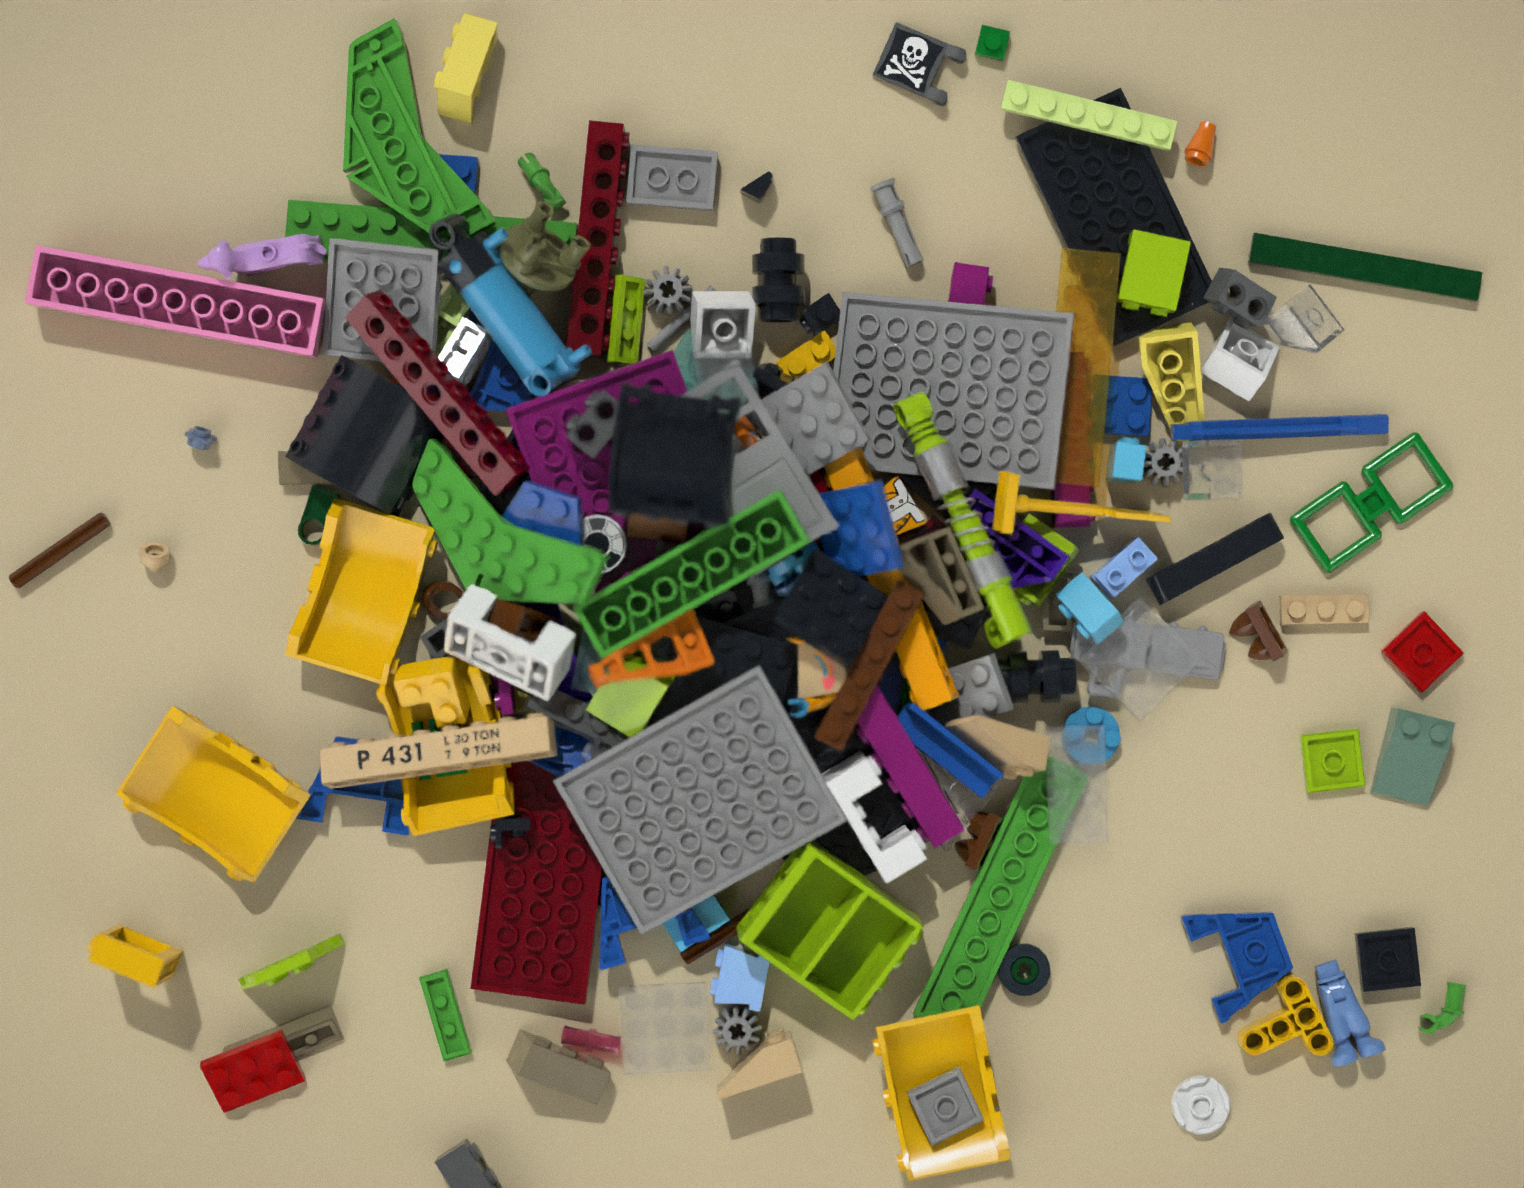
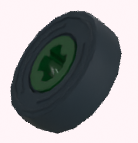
(1038, 972)

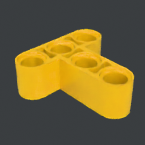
(1293, 1027)

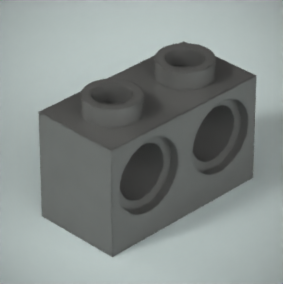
(1241, 294)
(602, 426)

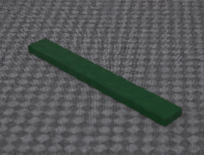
(1365, 267)

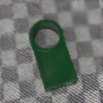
(316, 508)

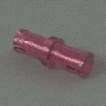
(591, 1040)

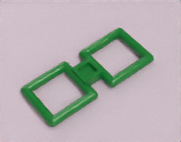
(1371, 502)

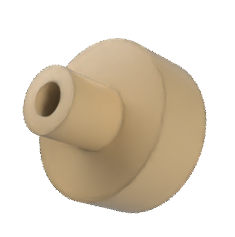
(154, 555)

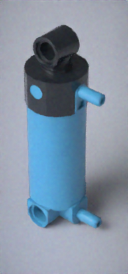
(504, 306)

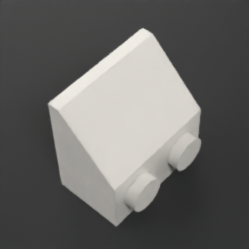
(721, 318)
(1240, 360)

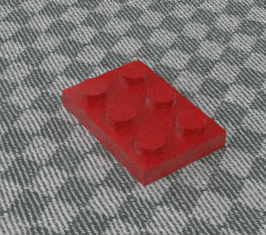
(252, 1071)

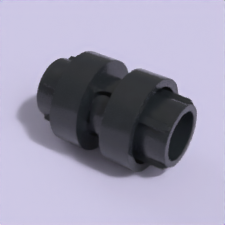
(778, 289)
(1044, 676)

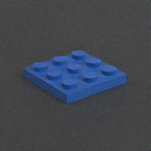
(866, 532)

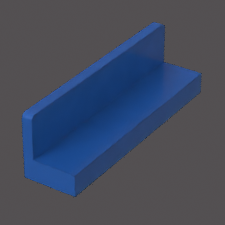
(948, 751)

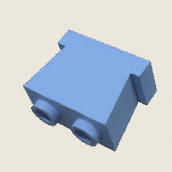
(1123, 567)
(740, 977)

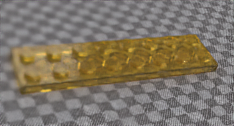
(1089, 291)

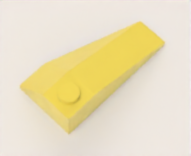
(1174, 372)

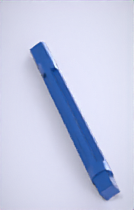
(1281, 427)

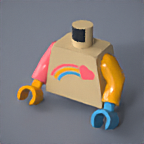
(817, 679)

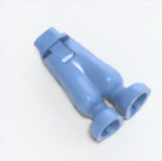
(1344, 1016)

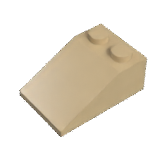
(1004, 746)
(766, 1063)

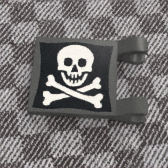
(913, 60)

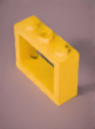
(134, 955)

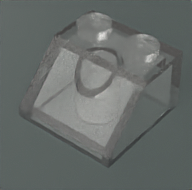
(1212, 470)

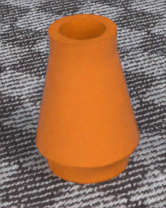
(1200, 147)

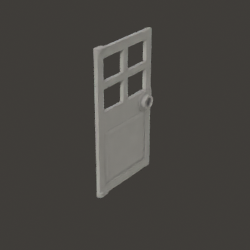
(767, 465)

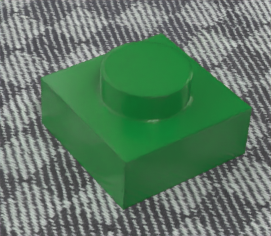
(992, 43)

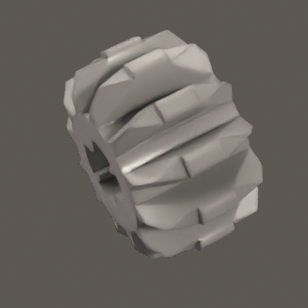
(677, 288)
(1157, 454)
(747, 1027)

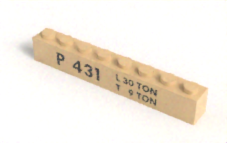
(438, 751)

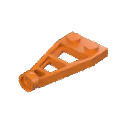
(688, 642)

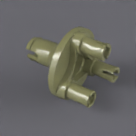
(538, 255)

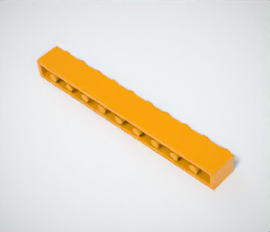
(918, 649)

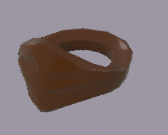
(431, 590)

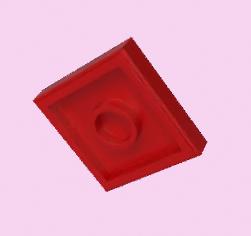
(1422, 651)

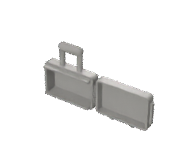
(1206, 644)

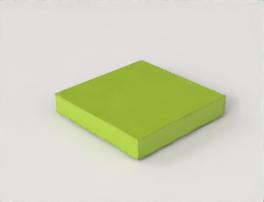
(1332, 760)

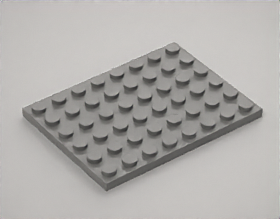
(985, 368)
(700, 799)

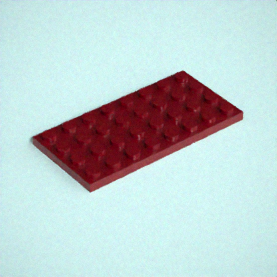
(538, 900)

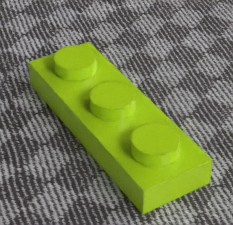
(626, 319)

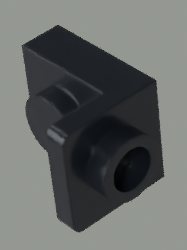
(820, 315)
(515, 825)

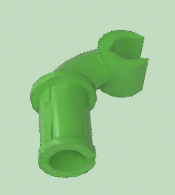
(539, 178)
(1451, 1010)

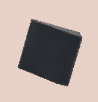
(757, 189)

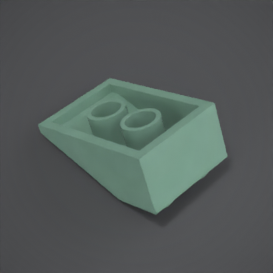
(1412, 756)

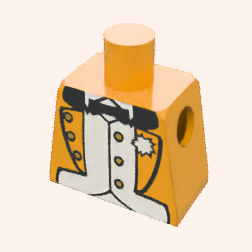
(902, 507)

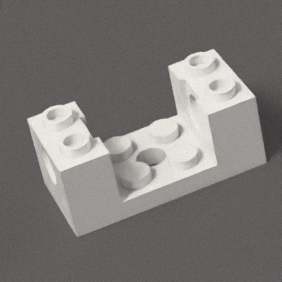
(530, 667)
(895, 851)

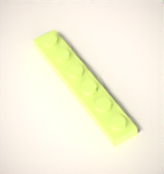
(1088, 115)

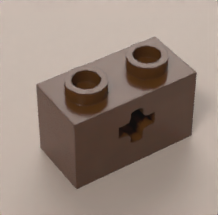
(519, 620)

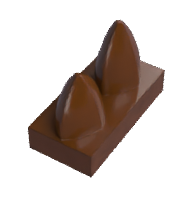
(1257, 621)
(974, 851)

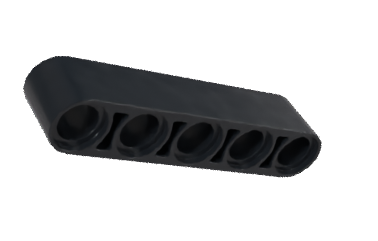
(1215, 558)

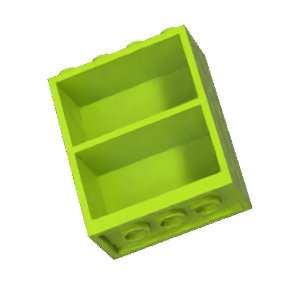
(830, 928)

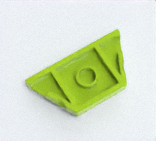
(297, 962)

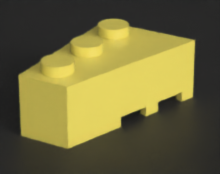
(465, 66)

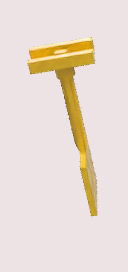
(1009, 502)

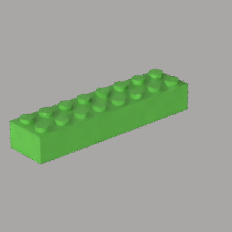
(692, 573)

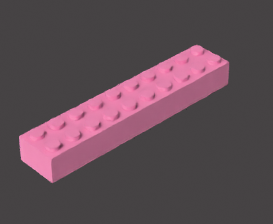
(176, 302)

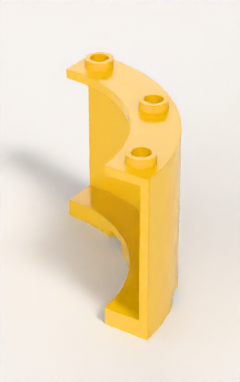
(362, 592)
(213, 793)
(453, 799)
(921, 1051)

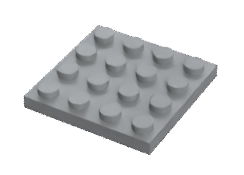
(400, 271)

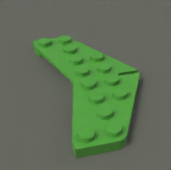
(386, 132)
(492, 550)

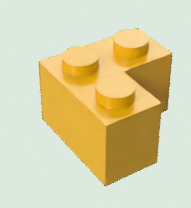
(437, 683)

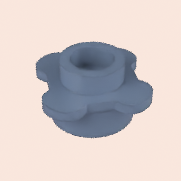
(200, 438)

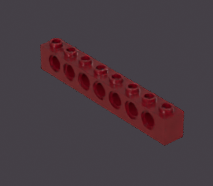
(599, 136)
(423, 388)

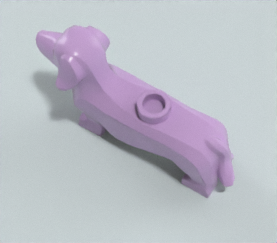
(264, 255)

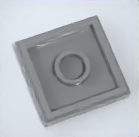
(945, 1105)

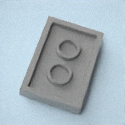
(672, 177)
(979, 691)

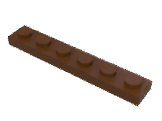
(869, 666)

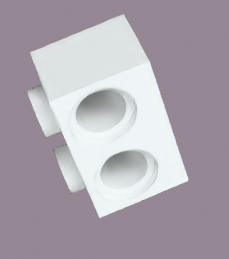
(466, 350)

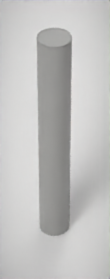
(668, 331)

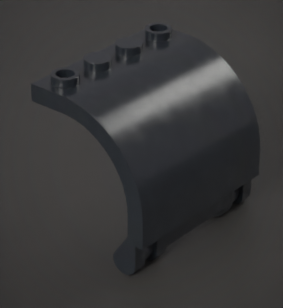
(365, 436)
(671, 456)

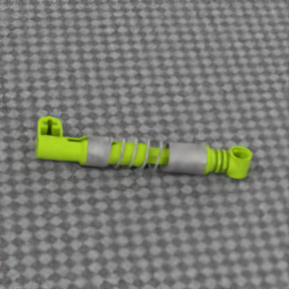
(946, 483)

